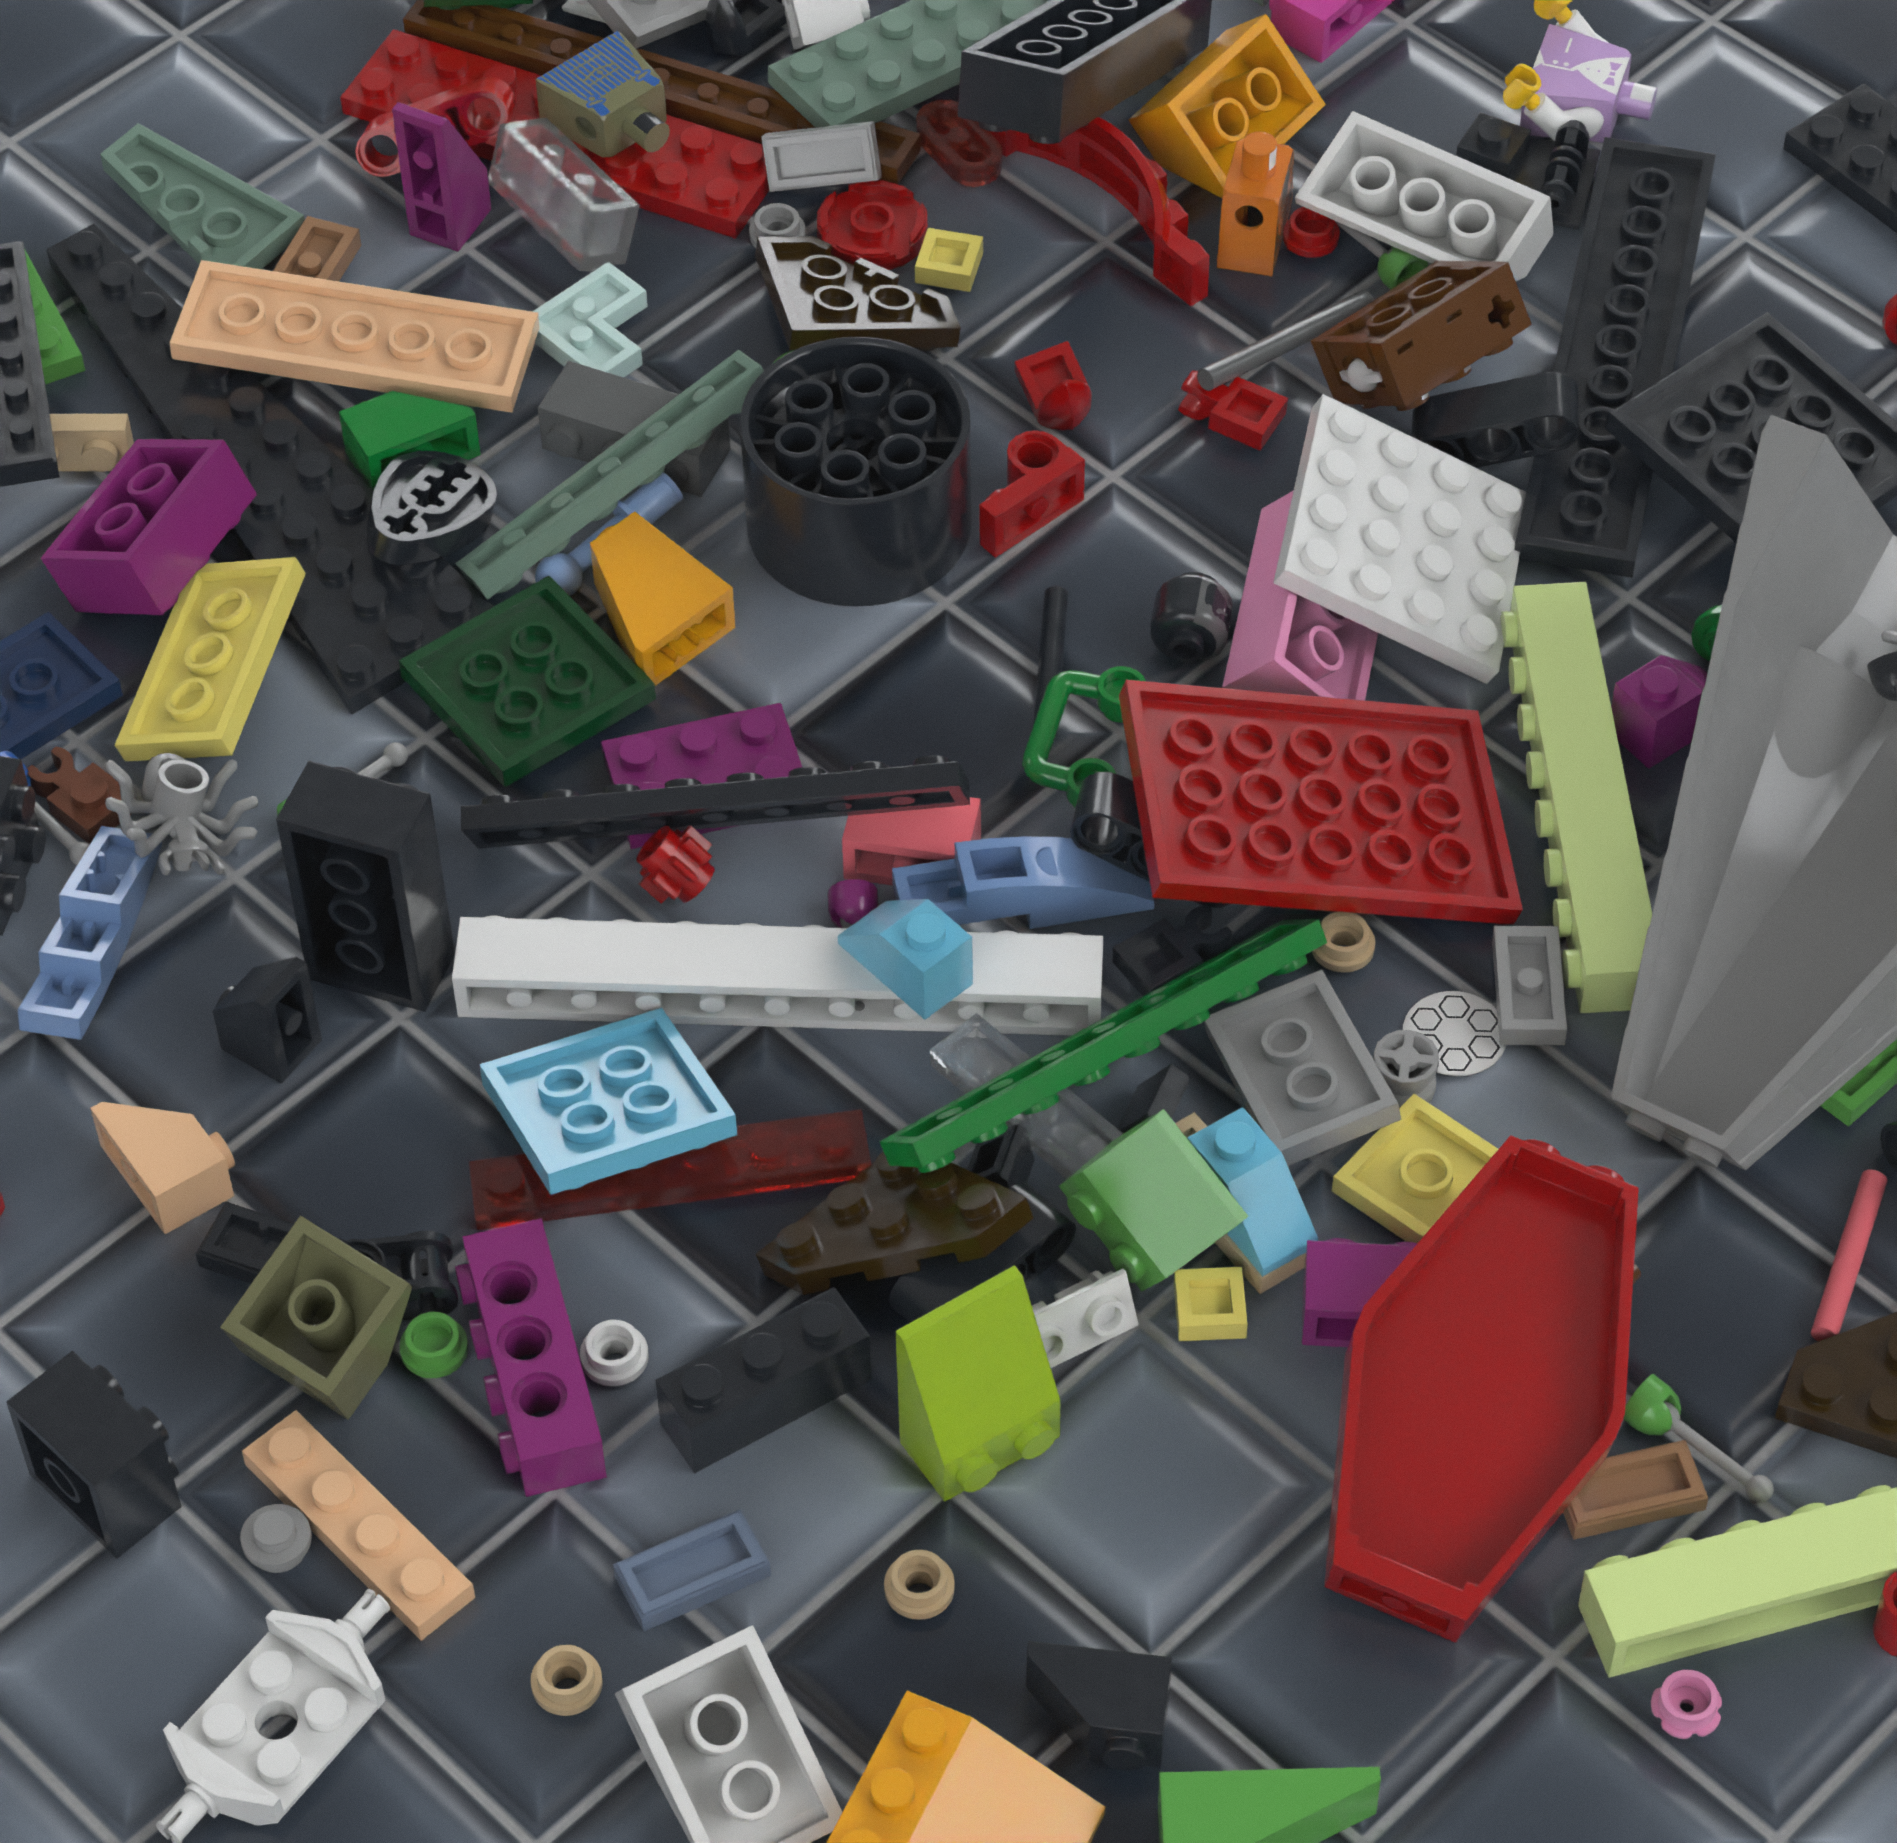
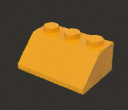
(1229, 90)

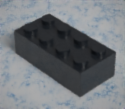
(367, 884)

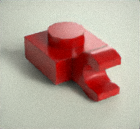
(1237, 411)

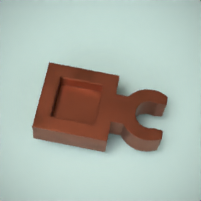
(77, 796)

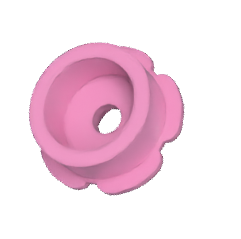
(1689, 1688)

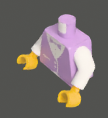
(1575, 79)

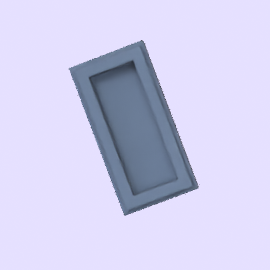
(691, 1570)

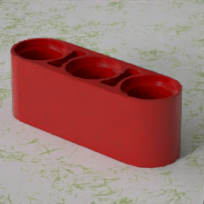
(454, 105)

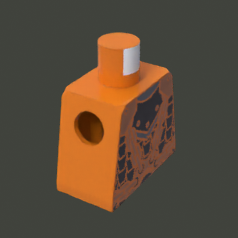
(1262, 179)

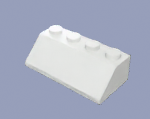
(1426, 199)

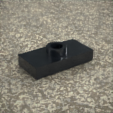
(241, 1242)

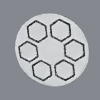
(1461, 1029)

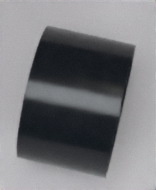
(890, 496)

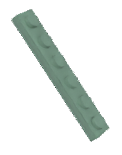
(610, 476)

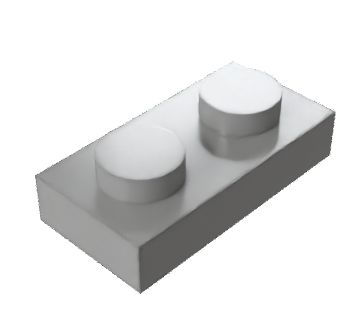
(1529, 985)

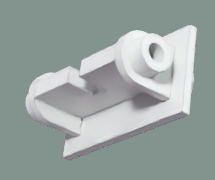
(1085, 1315)

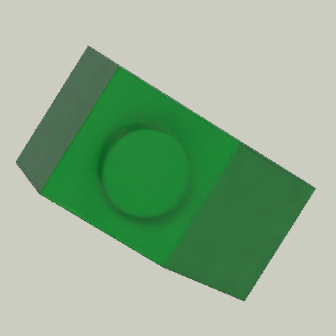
(405, 423)

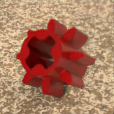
(675, 864)

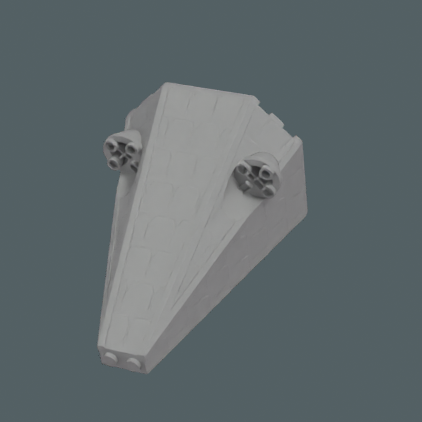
(1781, 861)

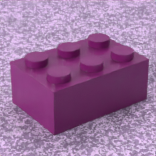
(149, 526)

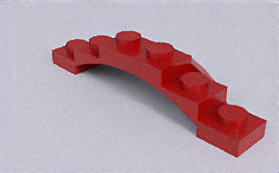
(1140, 185)

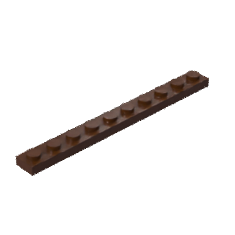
(690, 90)

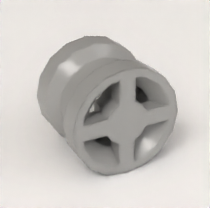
(1405, 1053)

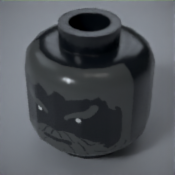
(1191, 618)

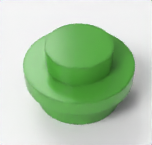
(433, 1345)

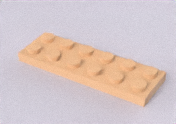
(355, 336)

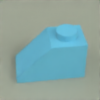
(913, 952)
(1262, 1186)

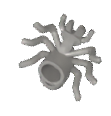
(177, 800)

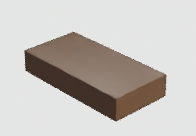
(1637, 1491)

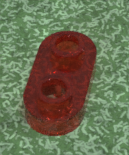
(959, 144)

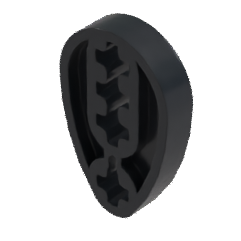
(409, 532)

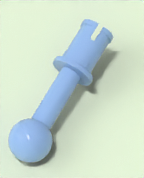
(648, 501)

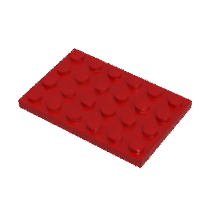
(1317, 803)

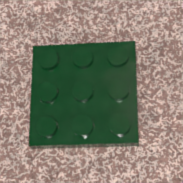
(527, 680)

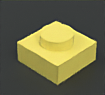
(948, 259)
(1210, 1304)

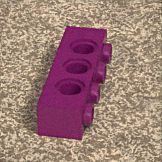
(548, 1449)

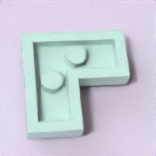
(583, 321)

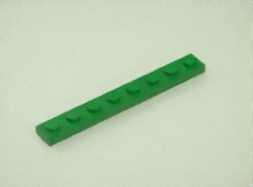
(1086, 1055)

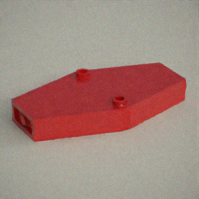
(1483, 1387)

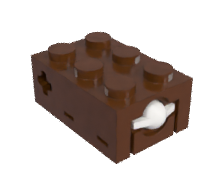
(1422, 334)

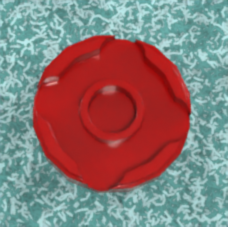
(873, 223)

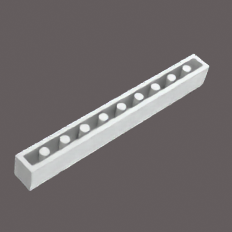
(757, 977)

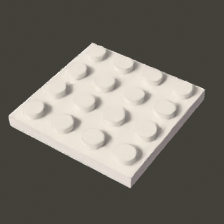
(1402, 539)

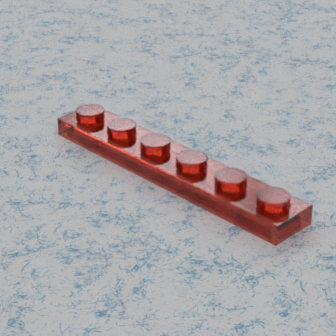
(753, 1161)

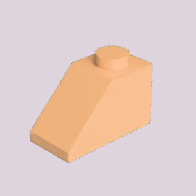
(166, 1160)

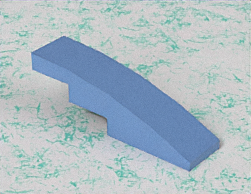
(89, 937)

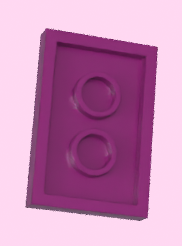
(705, 751)

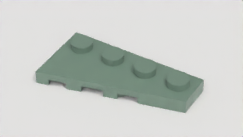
(199, 203)

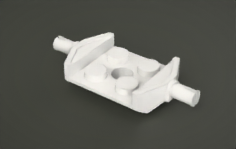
(296, 1670)

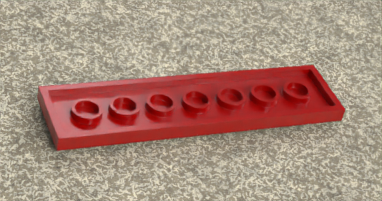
(693, 178)

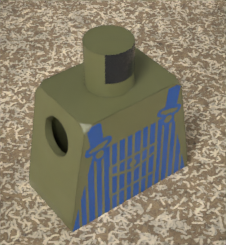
(606, 99)

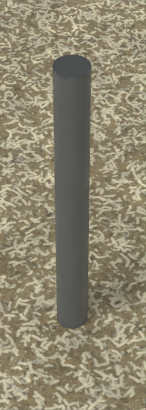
(1280, 342)

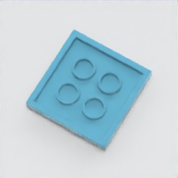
(607, 1100)

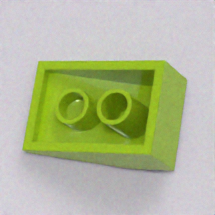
(975, 1386)

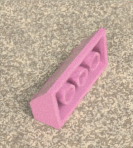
(1287, 640)

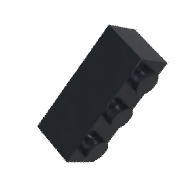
(764, 1379)

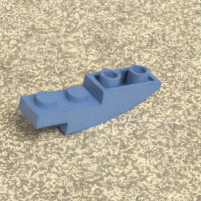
(1022, 876)

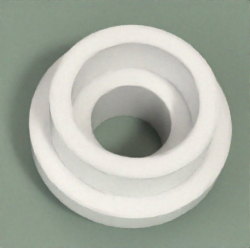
(611, 1338)

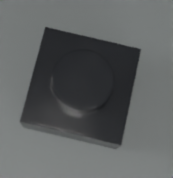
(1494, 144)

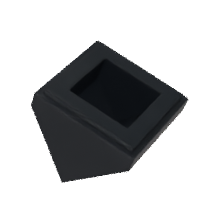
(1004, 1158)

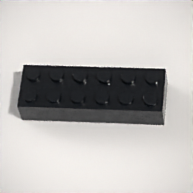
(1075, 62)

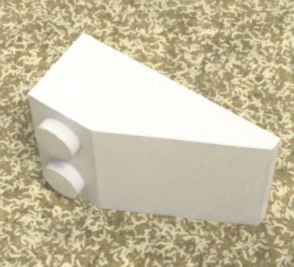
(730, 1747)

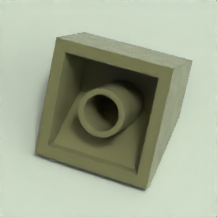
(321, 1317)

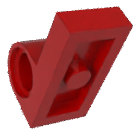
(1041, 485)

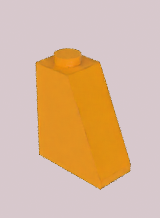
(658, 597)

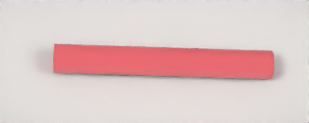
(1849, 1255)

